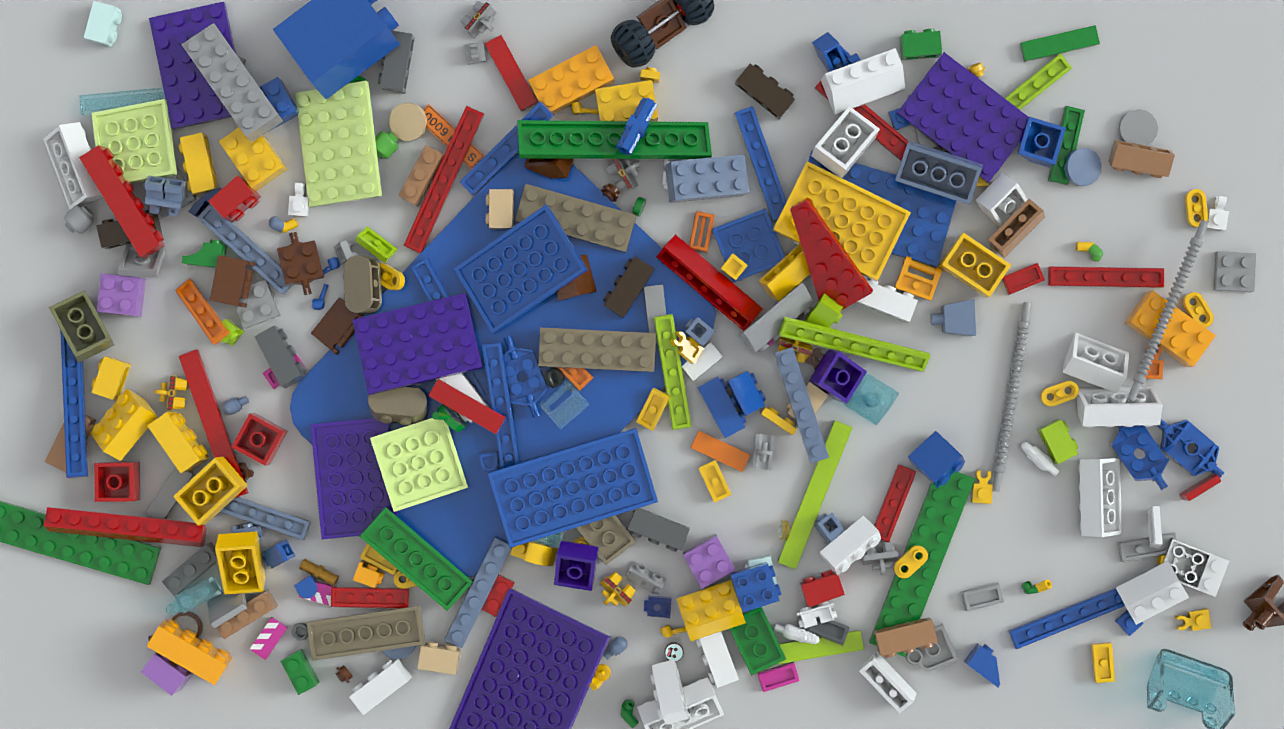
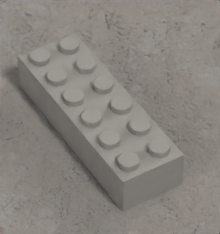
(232, 83)

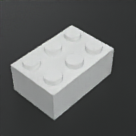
(845, 142)

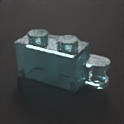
(195, 596)

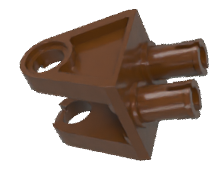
(1262, 606)

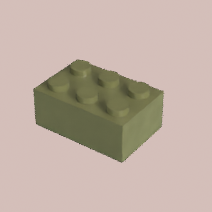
(81, 326)

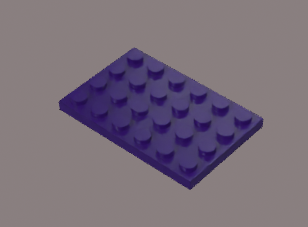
(186, 90)
(965, 116)
(417, 344)
(348, 476)

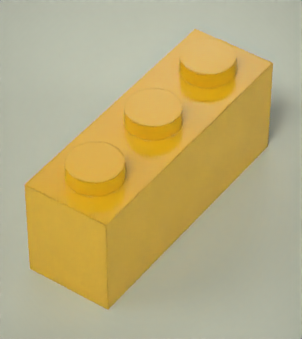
(198, 163)
(786, 274)

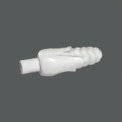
(1040, 459)
(795, 633)

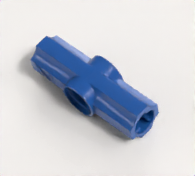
(636, 126)

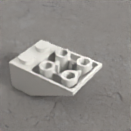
(1196, 567)

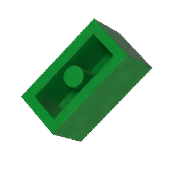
(920, 45)
(300, 671)

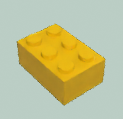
(621, 101)
(254, 160)
(974, 265)
(123, 424)
(178, 441)
(210, 490)
(240, 562)
(710, 610)

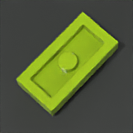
(376, 244)

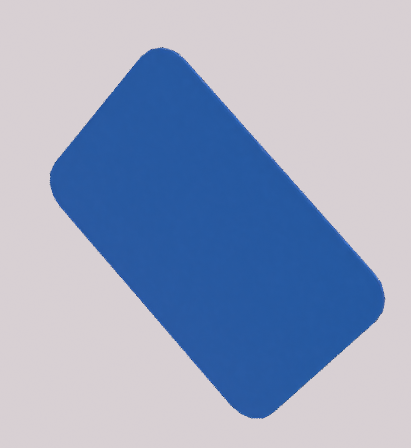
(469, 519)

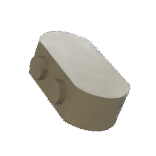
(362, 284)
(399, 405)

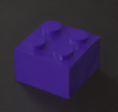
(837, 376)
(576, 565)

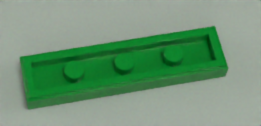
(1059, 43)
(1072, 120)

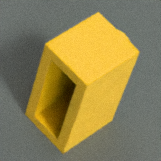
(110, 377)

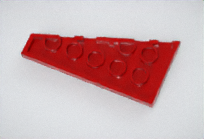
(827, 260)

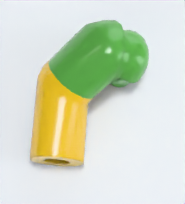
(1092, 248)

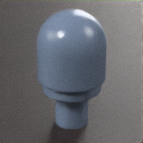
(234, 405)
(616, 647)

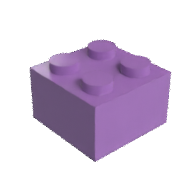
(121, 295)
(708, 561)
(166, 673)

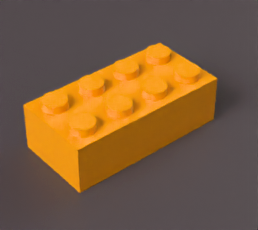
(572, 80)
(1182, 339)
(189, 651)

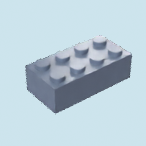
(939, 172)
(707, 178)

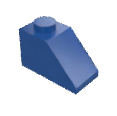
(830, 52)
(278, 554)
(984, 663)

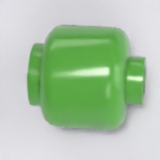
(386, 144)

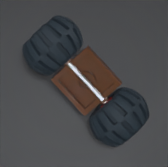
(658, 24)

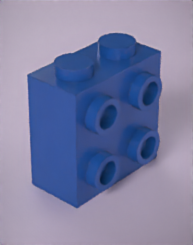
(937, 459)
(755, 586)

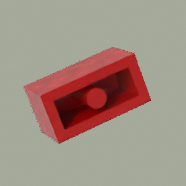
(821, 588)

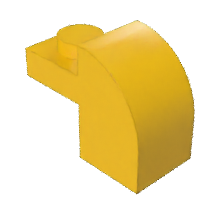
(535, 553)

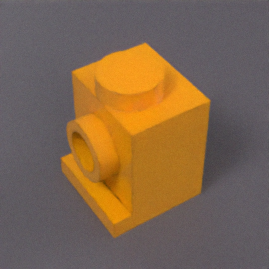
(368, 574)

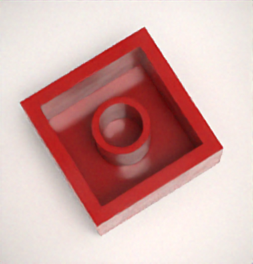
(235, 199)
(259, 439)
(117, 481)

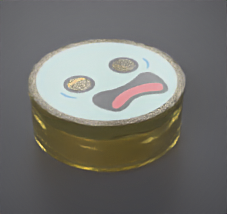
(783, 530)

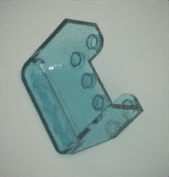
(1192, 685)

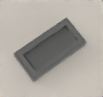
(830, 631)

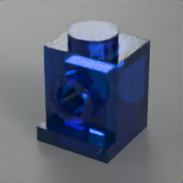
(664, 602)

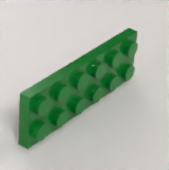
(416, 558)

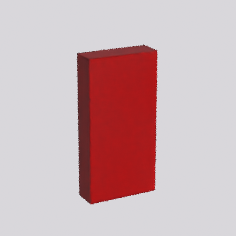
(1023, 278)
(1200, 487)

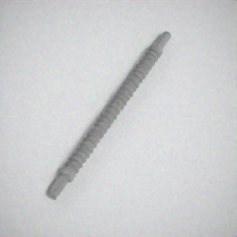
(1195, 242)
(1023, 325)

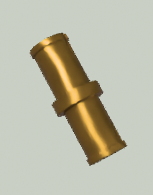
(319, 572)

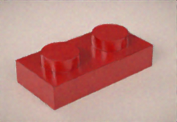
(497, 595)

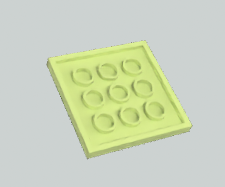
(138, 139)
(418, 463)

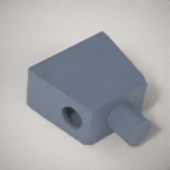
(957, 318)

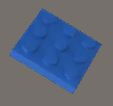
(750, 241)

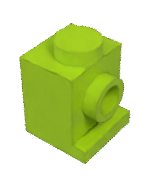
(235, 332)

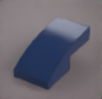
(203, 202)

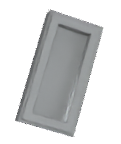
(982, 597)

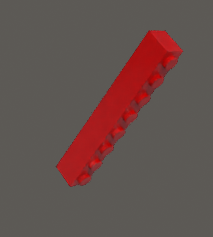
(125, 527)

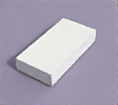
(707, 358)
(1154, 525)

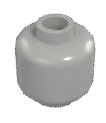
(79, 219)

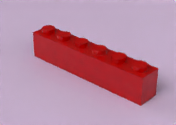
(122, 201)
(709, 282)

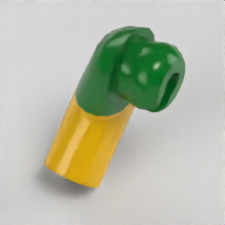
(1036, 588)

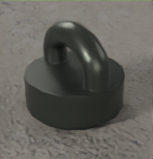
(553, 377)

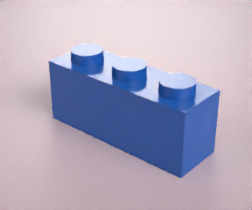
(722, 406)

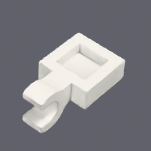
(299, 204)
(1217, 217)

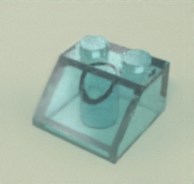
(872, 399)

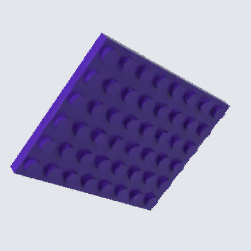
(531, 669)

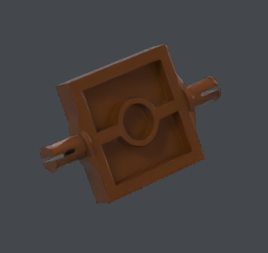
(300, 263)

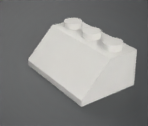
(1096, 362)
(1152, 592)

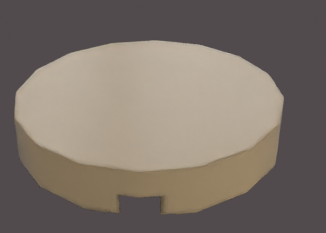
(408, 121)

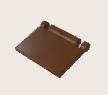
(231, 281)
(336, 326)

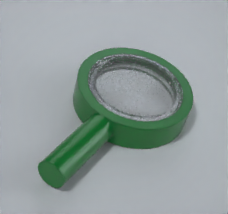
(450, 417)

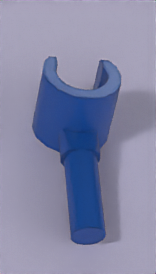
(850, 59)
(333, 264)
(318, 304)

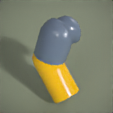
(281, 226)

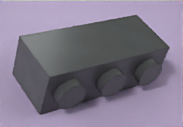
(397, 64)
(280, 356)
(658, 529)
(191, 569)

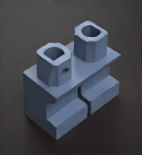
(164, 194)

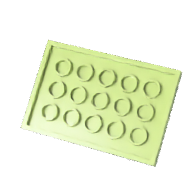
(338, 145)

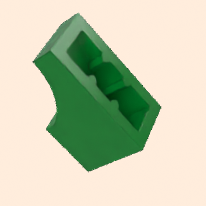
(207, 255)

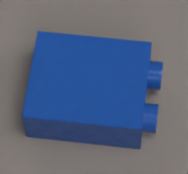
(337, 40)

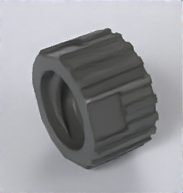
(300, 637)

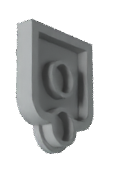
(936, 656)

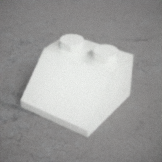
(1001, 199)

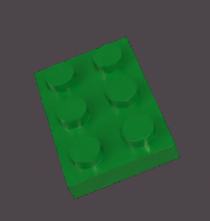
(757, 642)

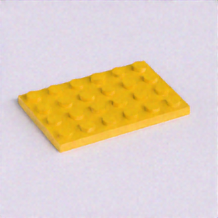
(859, 219)

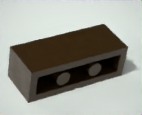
(765, 90)
(112, 234)
(628, 286)

